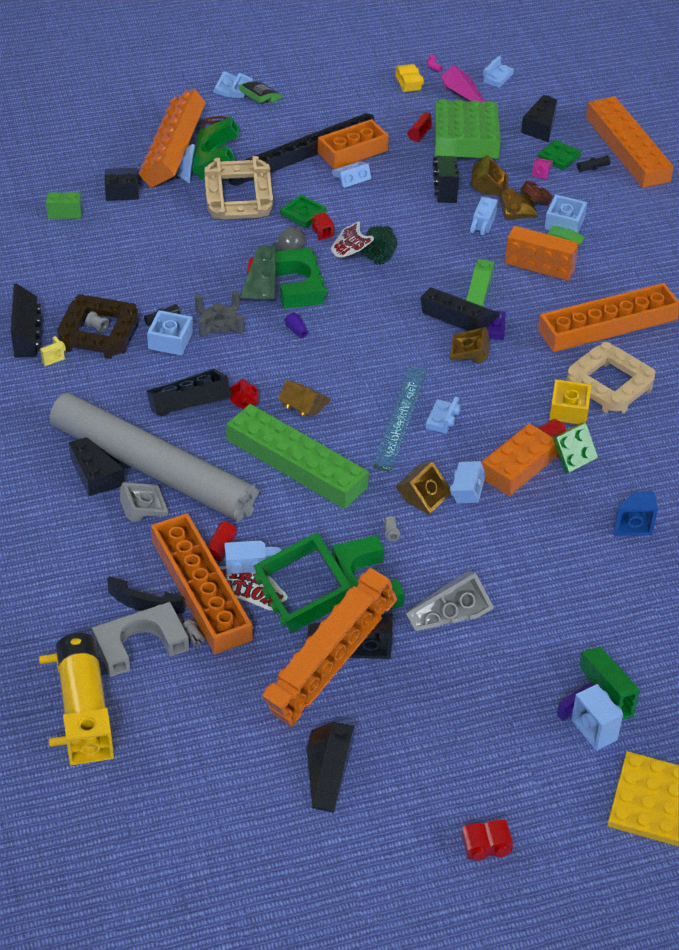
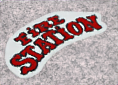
(350, 241)
(247, 589)

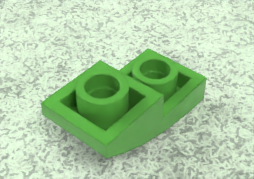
(565, 233)

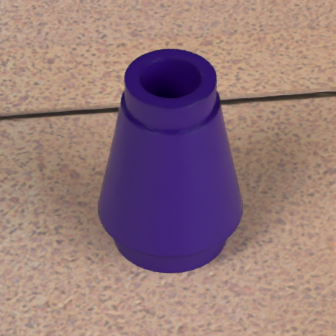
(296, 325)

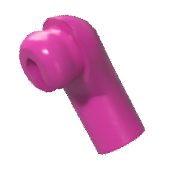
(433, 65)

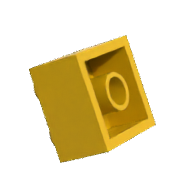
(570, 402)

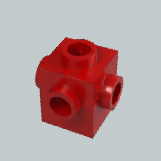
(243, 394)

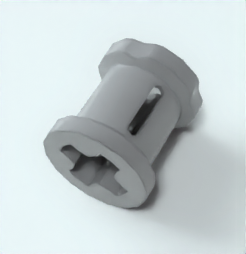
(97, 322)

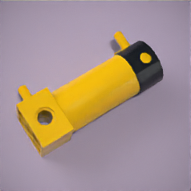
(83, 698)

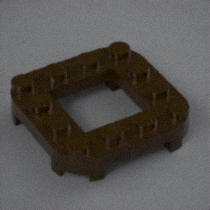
(109, 345)

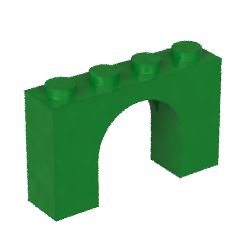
(211, 138)
(302, 293)
(362, 553)

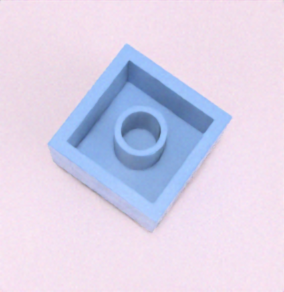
(565, 213)
(170, 332)
(597, 717)

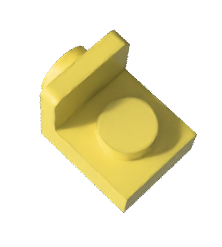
(53, 352)

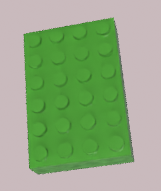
(467, 129)

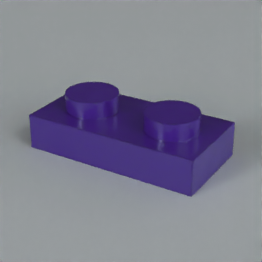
(497, 327)
(566, 706)

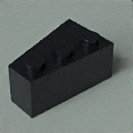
(540, 118)
(95, 467)

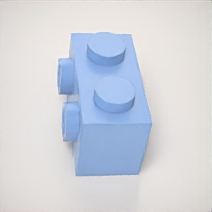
(468, 482)

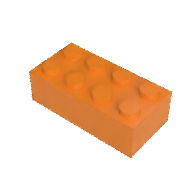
(353, 144)
(541, 253)
(519, 459)

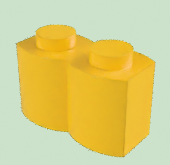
(409, 77)

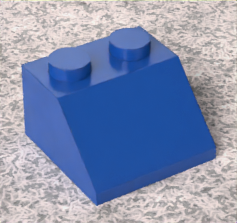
(636, 515)

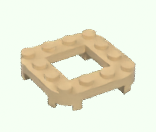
(238, 169)
(607, 354)

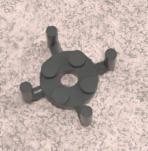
(227, 317)

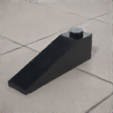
(327, 762)

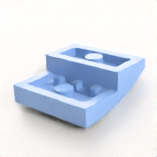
(229, 85)

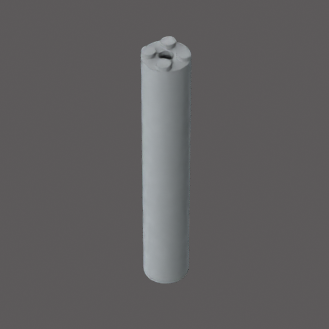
(154, 457)

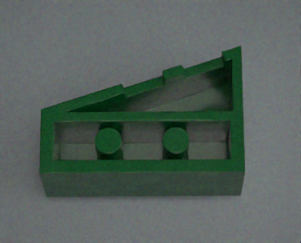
(261, 276)

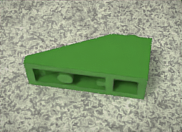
(481, 281)

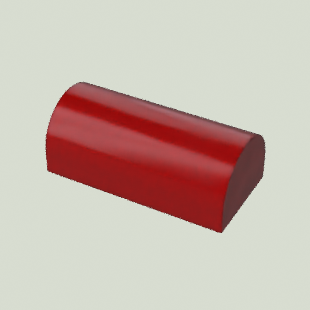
(420, 127)
(223, 534)

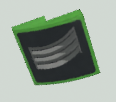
(259, 91)

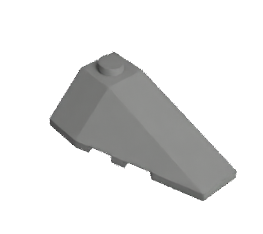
(454, 602)

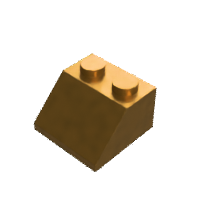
(489, 177)
(302, 398)
(424, 487)

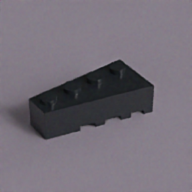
(376, 644)

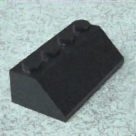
(456, 310)
(25, 322)

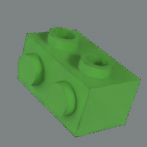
(64, 205)

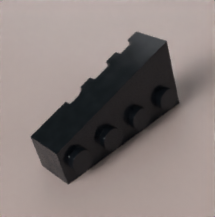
(445, 179)
(189, 392)

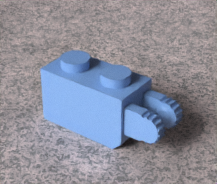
(484, 215)
(242, 556)

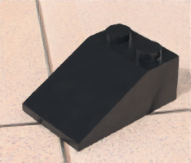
(121, 184)

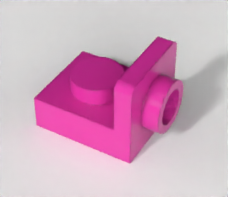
(541, 168)

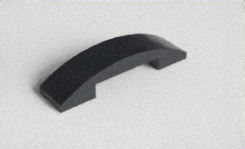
(140, 600)

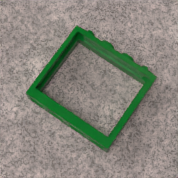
(289, 555)

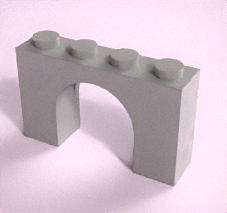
(157, 620)

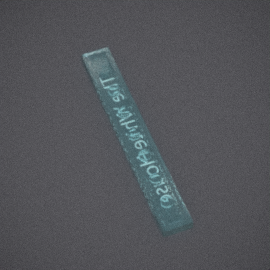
(400, 419)

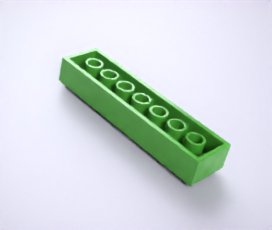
(297, 456)

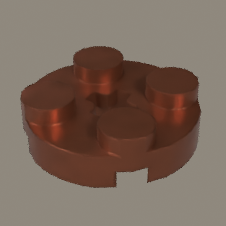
(537, 194)

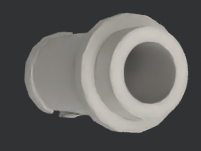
(392, 532)
(193, 633)

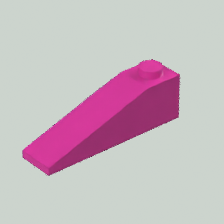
(461, 83)

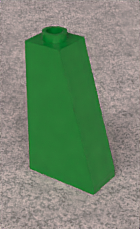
(603, 671)

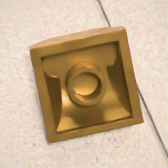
(517, 205)
(471, 345)

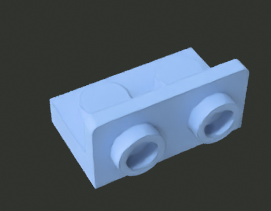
(496, 73)
(352, 173)
(443, 415)

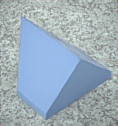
(185, 168)

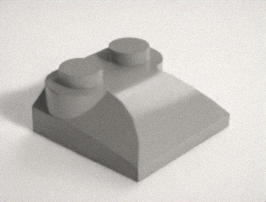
(141, 501)

